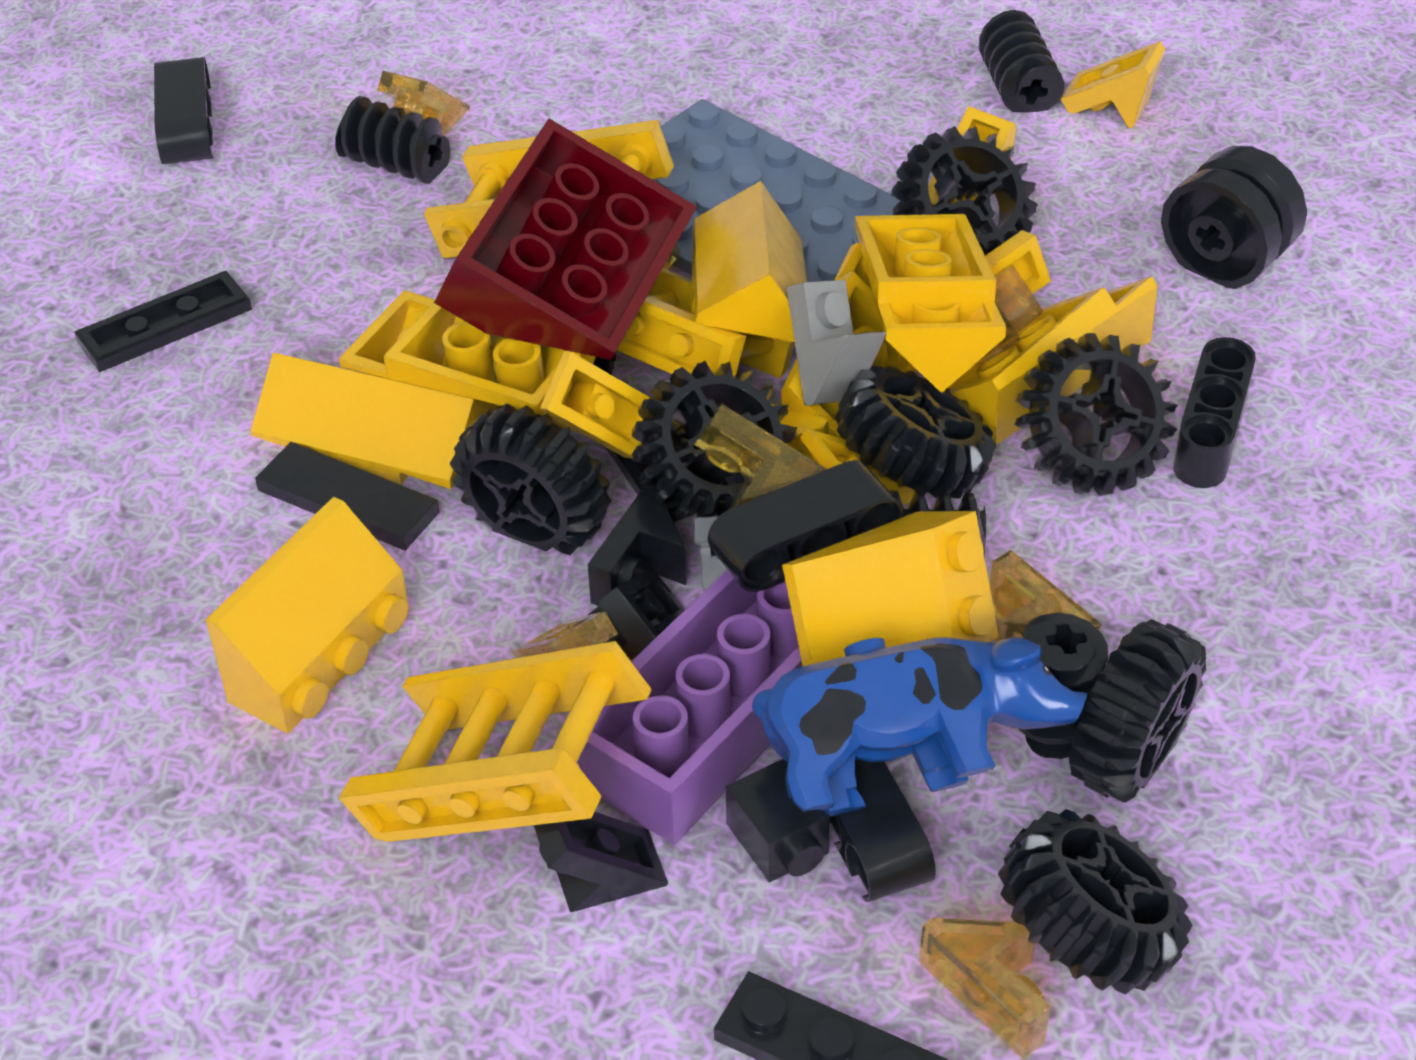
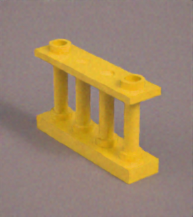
(491, 165)
(669, 339)
(517, 784)

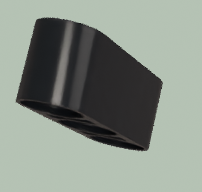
(182, 110)
(1214, 412)
(798, 521)
(884, 838)

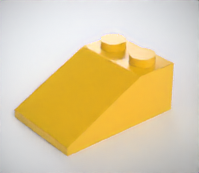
(894, 584)

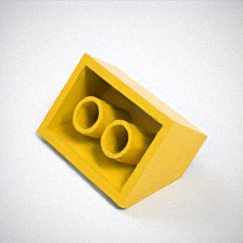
(307, 618)

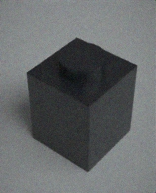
(774, 828)

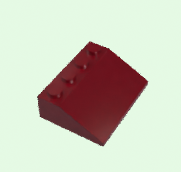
(566, 248)

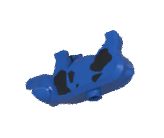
(901, 702)

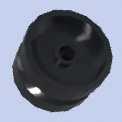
(1234, 216)

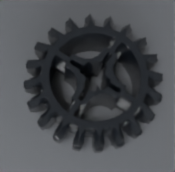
(962, 170)
(1110, 372)
(698, 399)
(914, 432)
(530, 479)
(1137, 709)
(1095, 901)

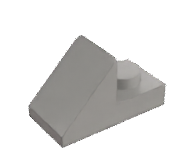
(825, 341)

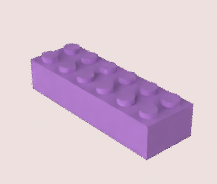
(697, 729)

